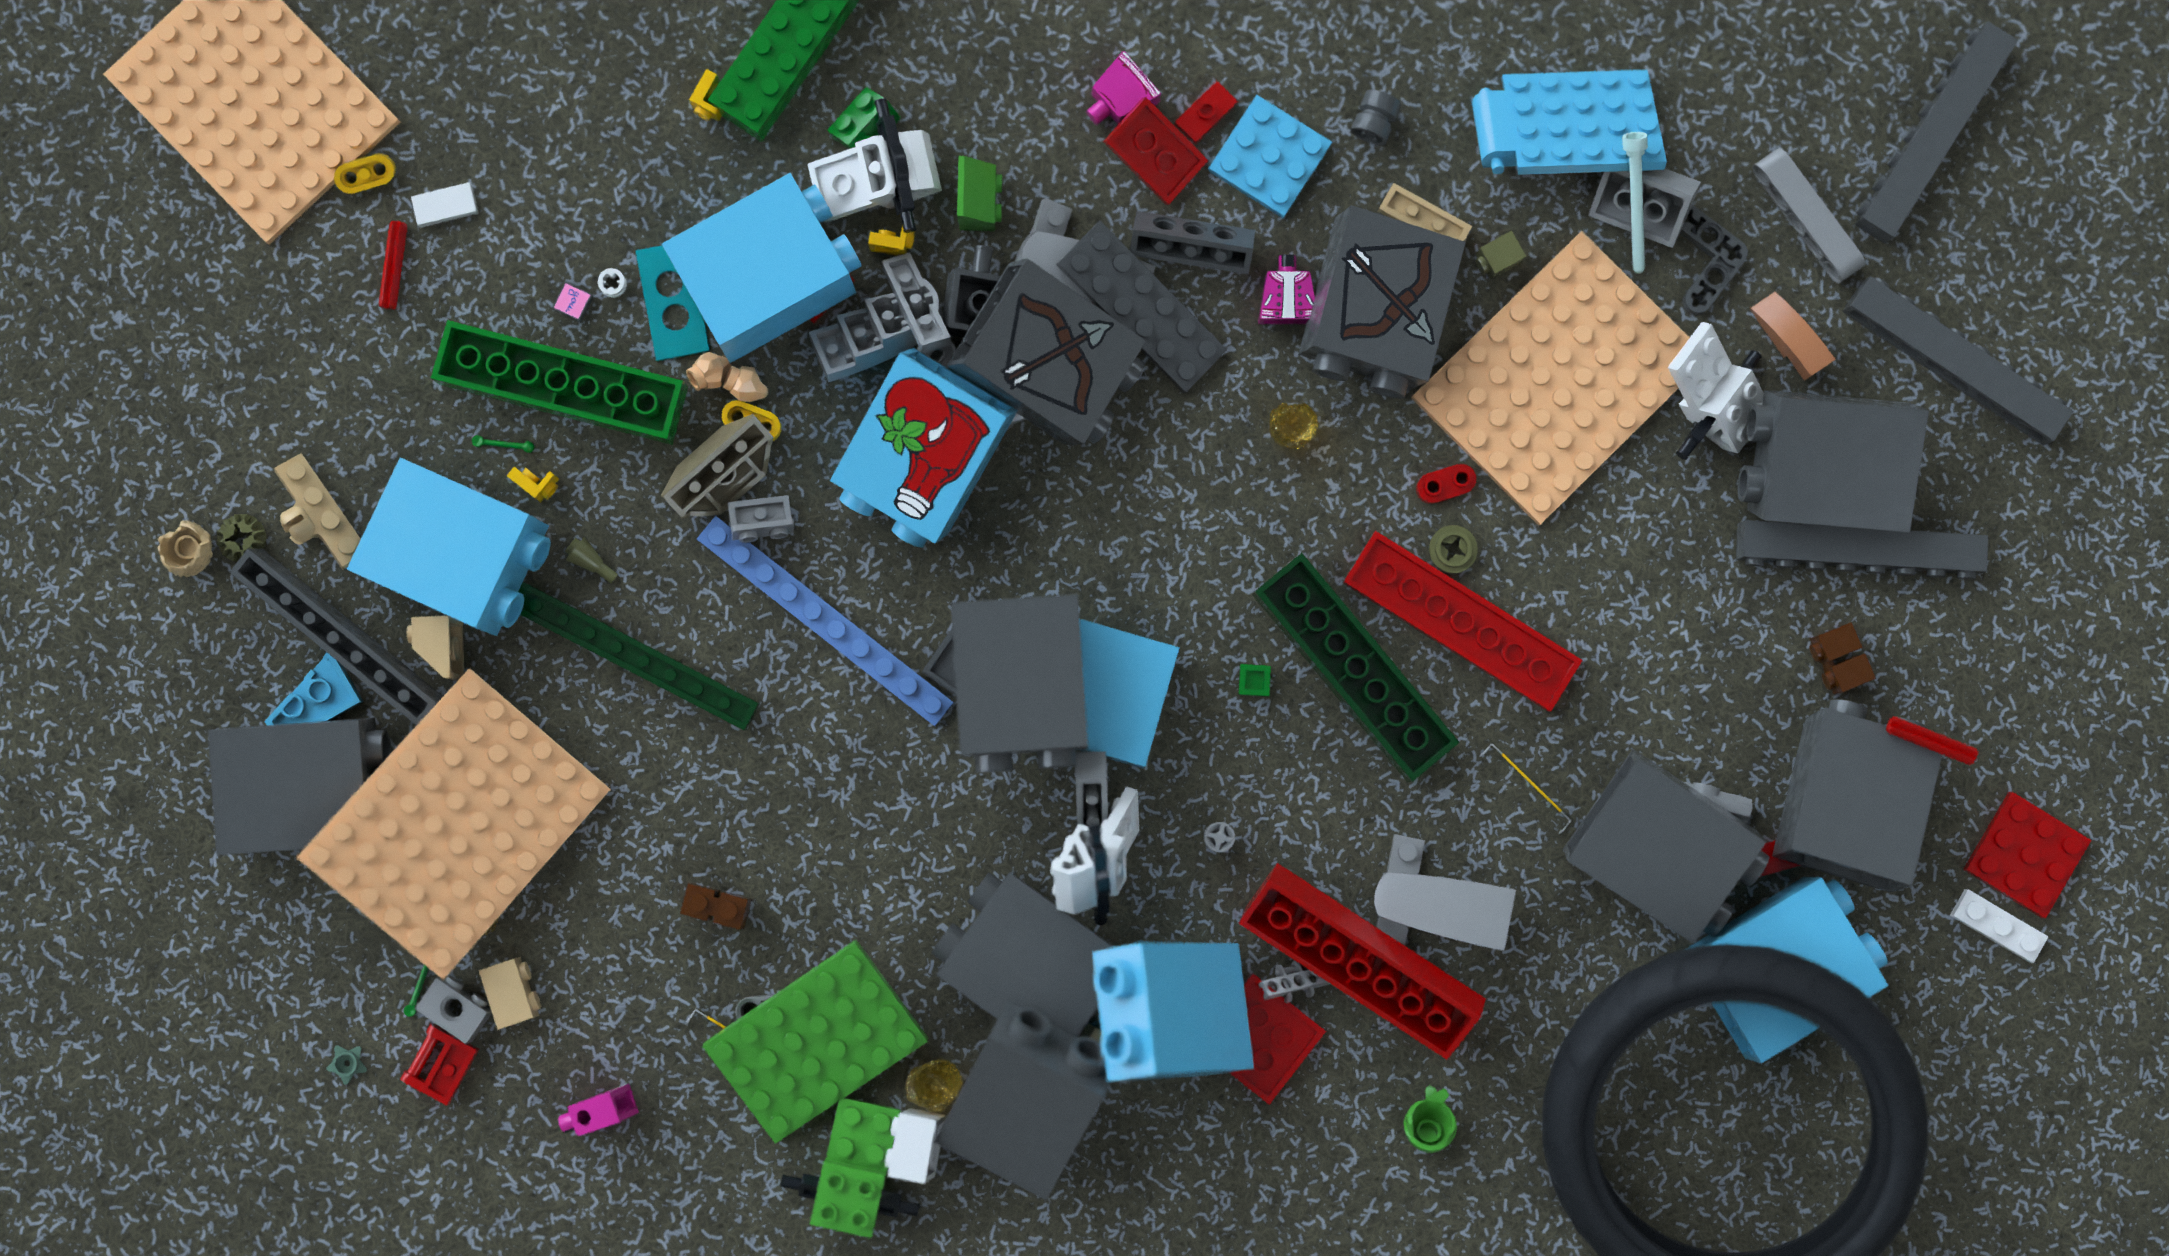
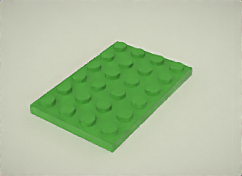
(815, 1041)

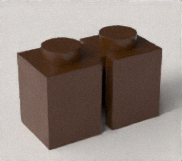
(1846, 673)
(727, 910)

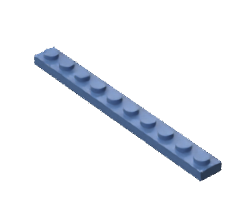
(826, 622)

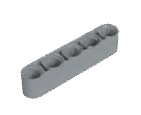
(1809, 215)

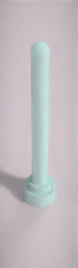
(1635, 145)

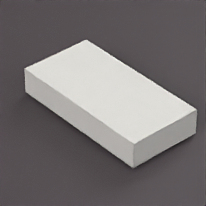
(444, 205)

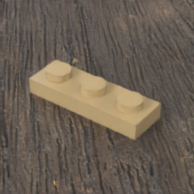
(1412, 209)

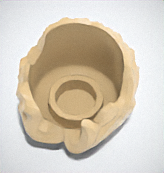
(186, 549)

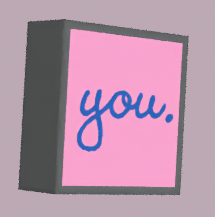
(573, 302)

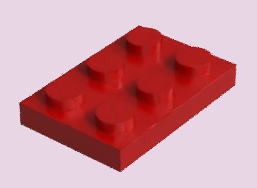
(1155, 151)

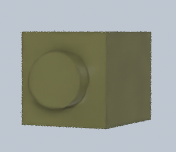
(1499, 255)

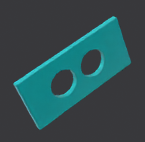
(667, 342)

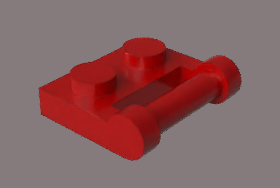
(448, 1068)

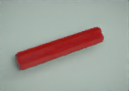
(392, 265)
(1932, 740)

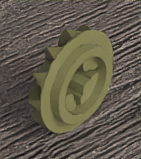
(247, 525)
(1466, 544)

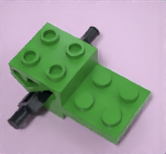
(854, 1171)

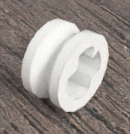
(613, 273)

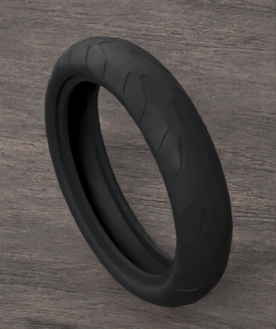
(1751, 974)

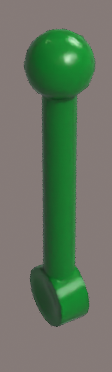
(479, 441)
(409, 1010)

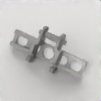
(1280, 982)

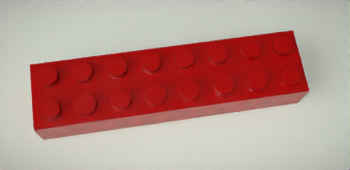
(1362, 961)

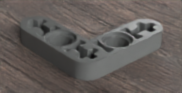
(1718, 262)

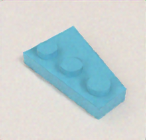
(319, 697)

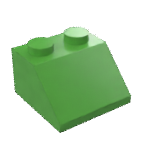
(977, 195)

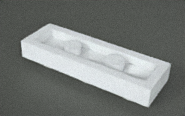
(1999, 926)

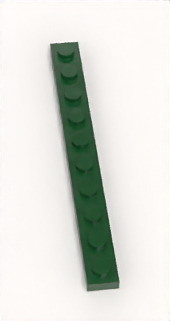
(637, 657)

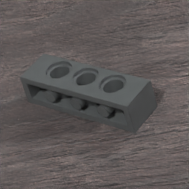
(1192, 242)

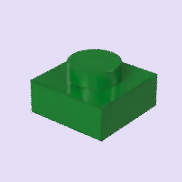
(1254, 680)

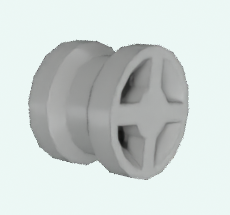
(1223, 837)

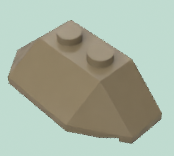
(720, 469)

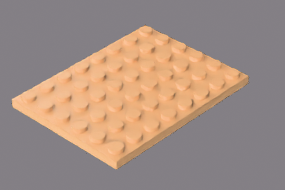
(252, 104)
(1557, 378)
(454, 823)

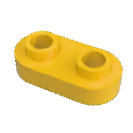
(365, 172)
(748, 409)

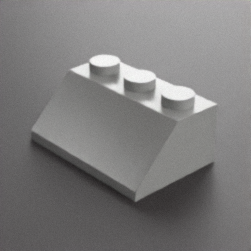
(1665, 202)

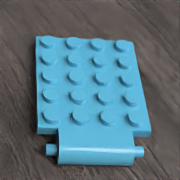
(1567, 122)

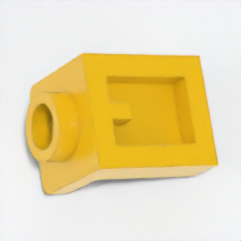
(700, 97)
(889, 243)
(528, 482)

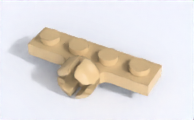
(315, 511)

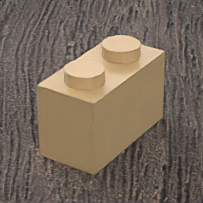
(510, 992)

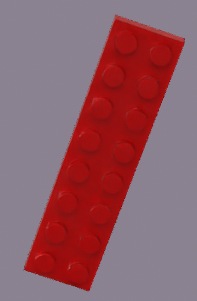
(1462, 621)

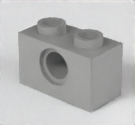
(436, 1007)

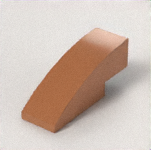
(1792, 335)

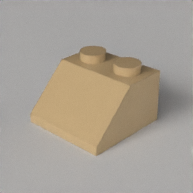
(439, 643)

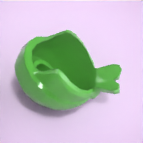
(1430, 1122)

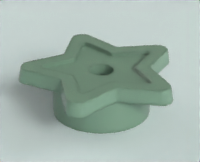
(338, 1063)

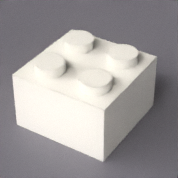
(914, 1147)

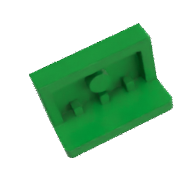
(859, 119)

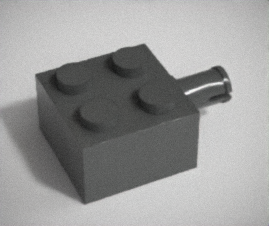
(968, 292)

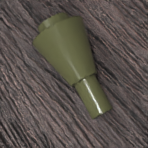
(584, 555)

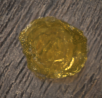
(1293, 425)
(934, 1085)

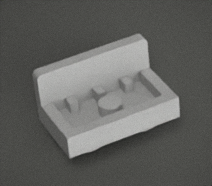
(760, 518)

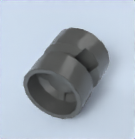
(1377, 113)

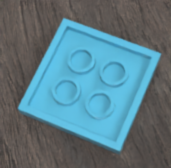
(1269, 156)

